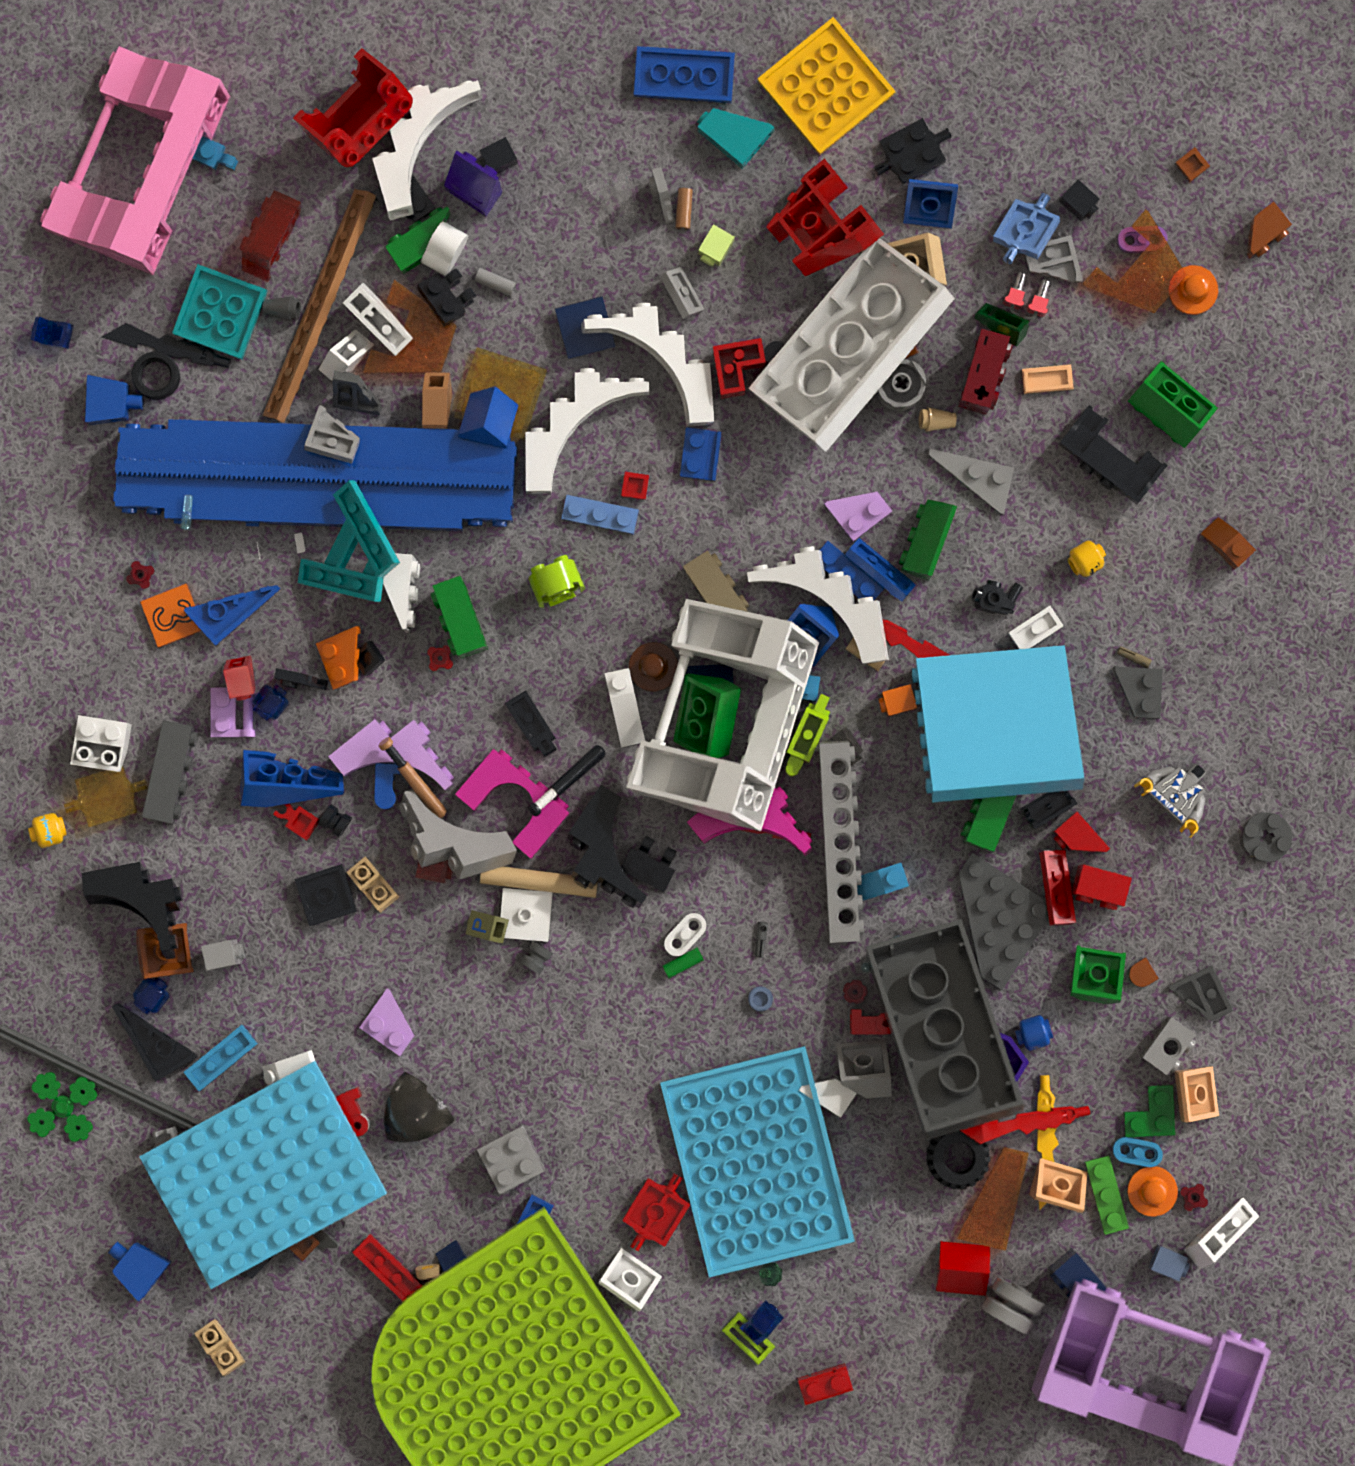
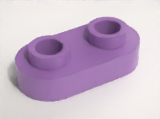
(1140, 242)

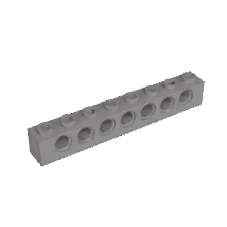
(837, 929)

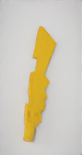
(1045, 1139)

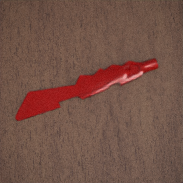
(897, 635)
(1026, 1123)

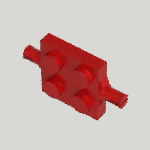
(656, 1212)

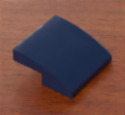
(570, 322)

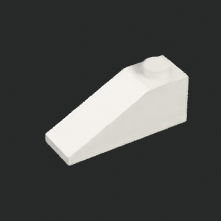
(378, 319)
(624, 707)
(1221, 1234)

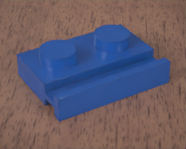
(700, 454)

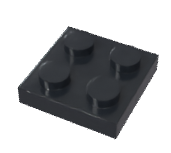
(326, 895)

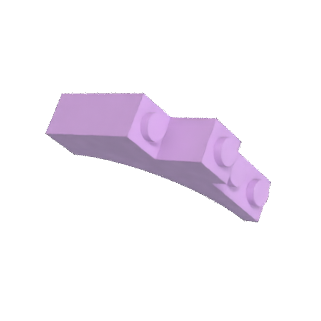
(409, 742)

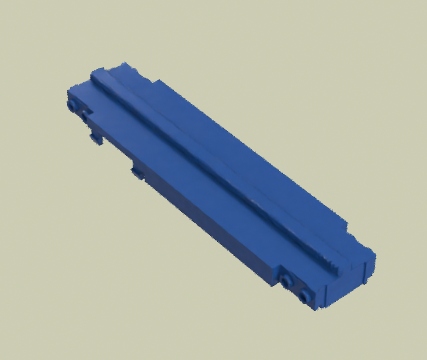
(269, 478)

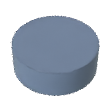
(760, 998)

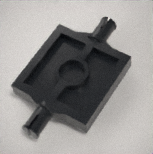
(912, 151)

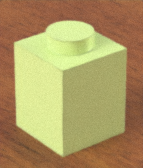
(715, 246)

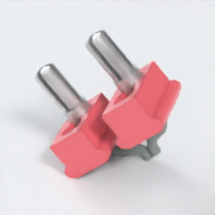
(1038, 303)

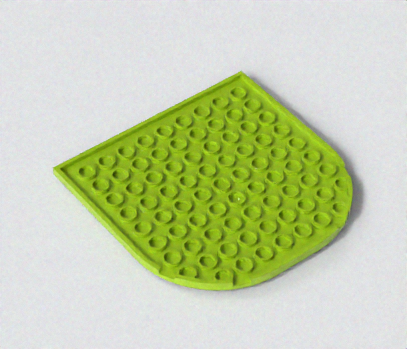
(514, 1362)

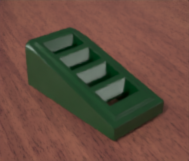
(1003, 323)

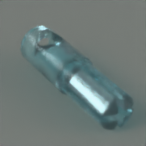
(187, 513)

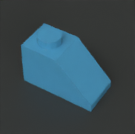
(882, 881)

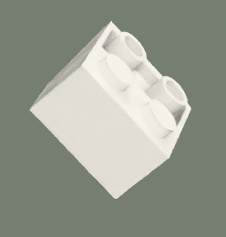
(100, 743)

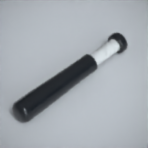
(581, 767)

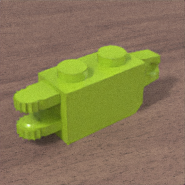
(807, 735)

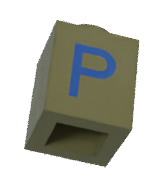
(487, 926)

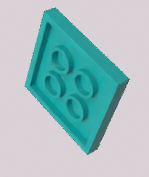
(220, 311)

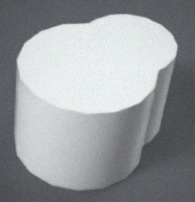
(444, 248)

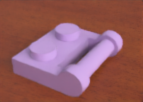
(224, 715)

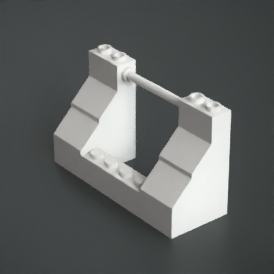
(714, 786)

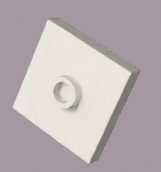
(527, 914)

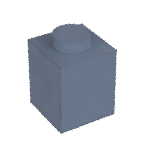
(1169, 1263)

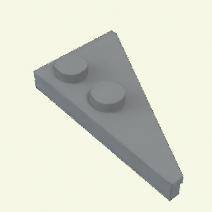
(984, 478)

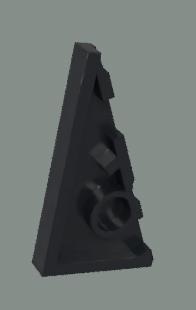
(158, 1050)

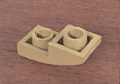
(372, 884)
(219, 1347)

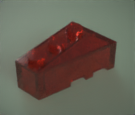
(269, 234)

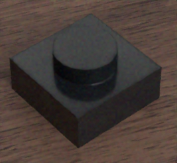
(369, 658)

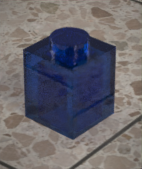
(761, 1322)

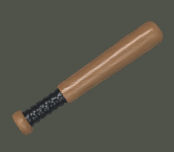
(418, 785)

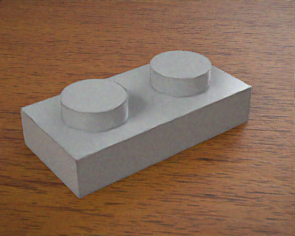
(682, 292)

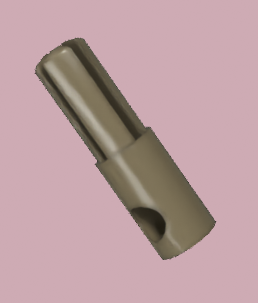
(1134, 657)

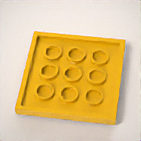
(826, 86)

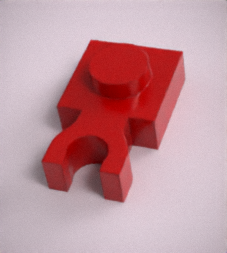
(299, 821)

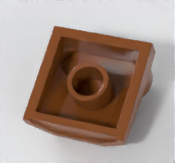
(151, 959)

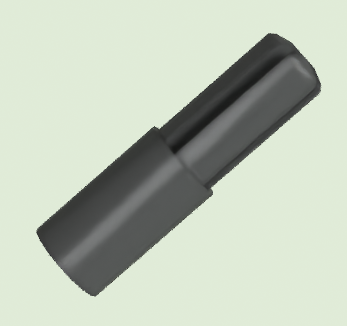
(761, 937)

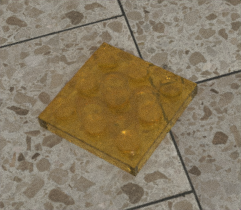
(513, 377)

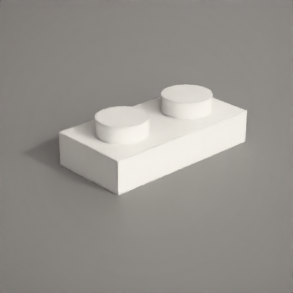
(1036, 629)

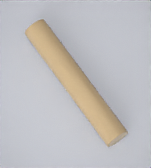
(536, 881)

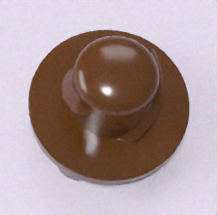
(653, 666)

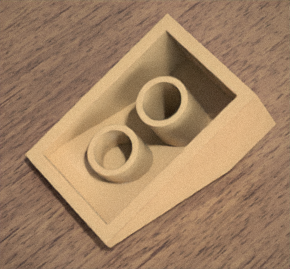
(924, 252)

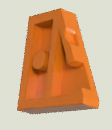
(341, 657)

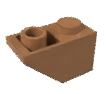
(436, 400)

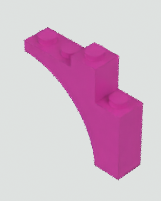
(774, 823)

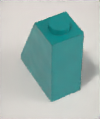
(734, 134)

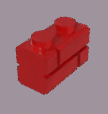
(825, 1384)

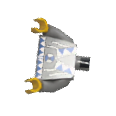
(1177, 794)

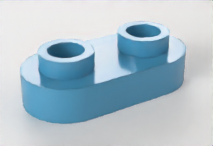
(1137, 1152)

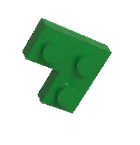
(1158, 1119)

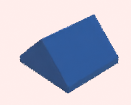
(930, 203)
(489, 417)

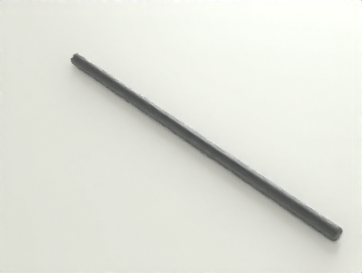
(100, 1079)

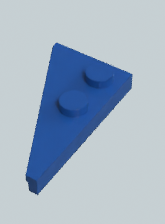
(223, 616)

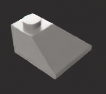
(865, 1068)

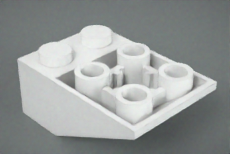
(400, 592)

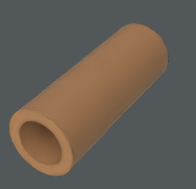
(684, 206)

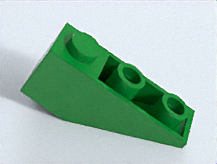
(411, 246)

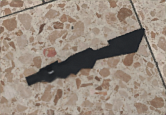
(132, 336)

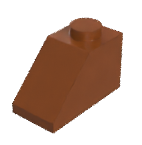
(1228, 542)

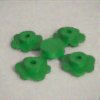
(62, 1106)

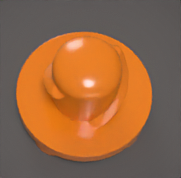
(1196, 291)
(1152, 1191)

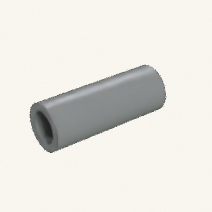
(495, 282)

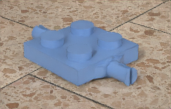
(1026, 228)

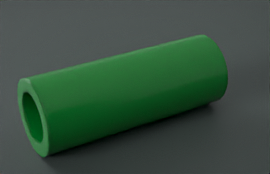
(683, 962)

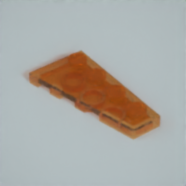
(995, 1206)

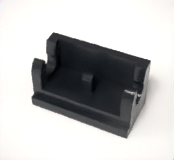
(1047, 807)

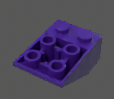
(473, 183)

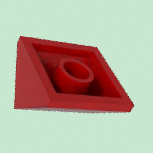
(963, 1268)

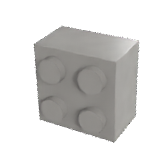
(511, 1159)

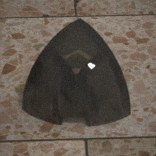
(413, 1112)

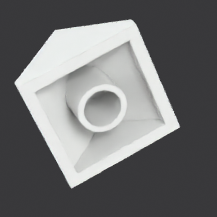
(629, 1279)

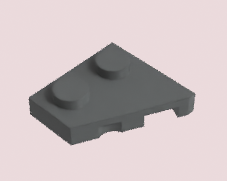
(353, 394)
(1204, 993)

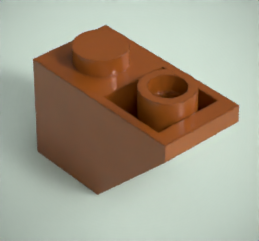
(1265, 227)

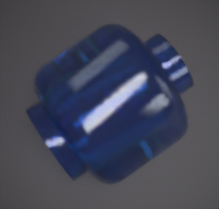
(270, 702)
(151, 995)

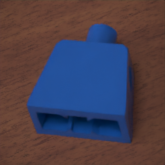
(109, 401)
(138, 1268)

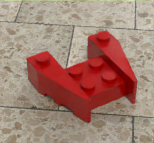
(816, 225)

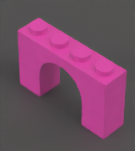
(497, 771)

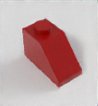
(239, 678)
(1078, 835)

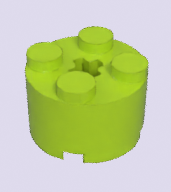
(555, 581)

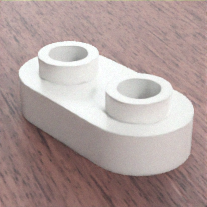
(685, 934)

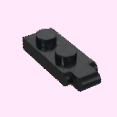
(532, 723)

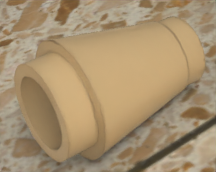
(936, 419)

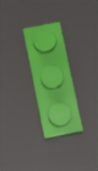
(1106, 1194)

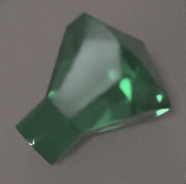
(770, 1274)

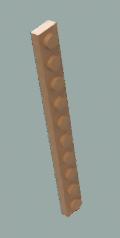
(319, 305)

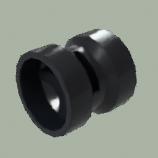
(335, 821)

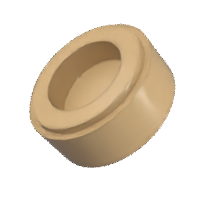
(428, 1271)

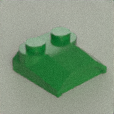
(1097, 975)

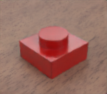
(635, 486)

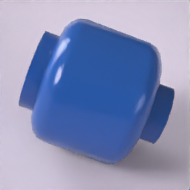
(1034, 1033)

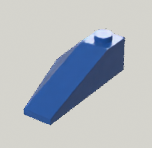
(277, 783)

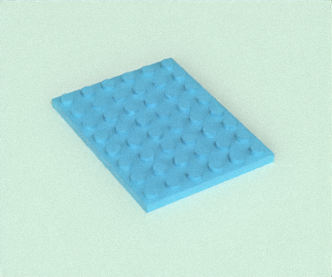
(757, 1162)
(263, 1174)

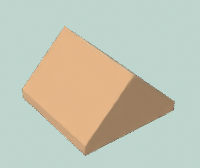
(1196, 1094)
(1059, 1185)

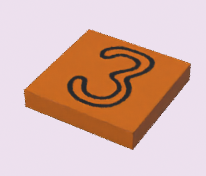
(167, 616)

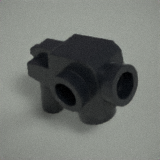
(993, 599)

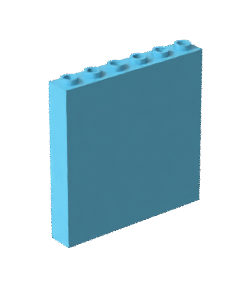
(997, 724)

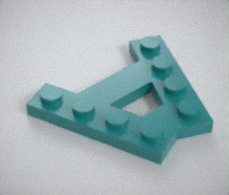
(358, 527)

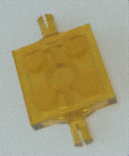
(105, 796)

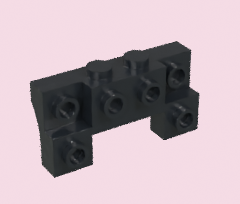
(1106, 461)

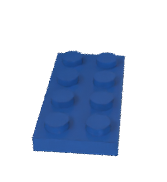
(684, 74)

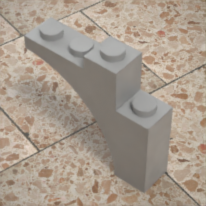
(464, 849)

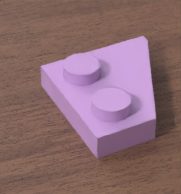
(858, 512)
(388, 1024)

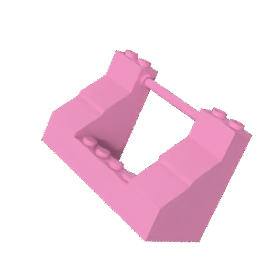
(191, 108)

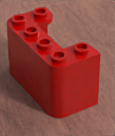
(360, 113)

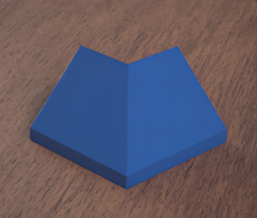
(819, 624)

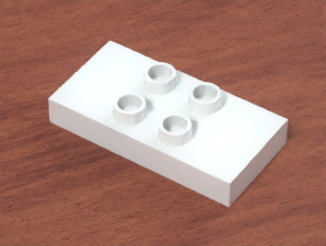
(851, 343)

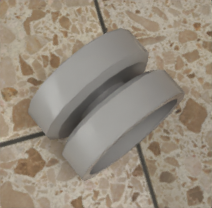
(1014, 1303)

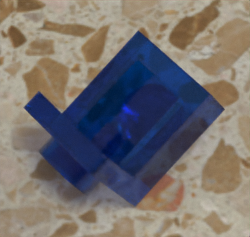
(51, 333)

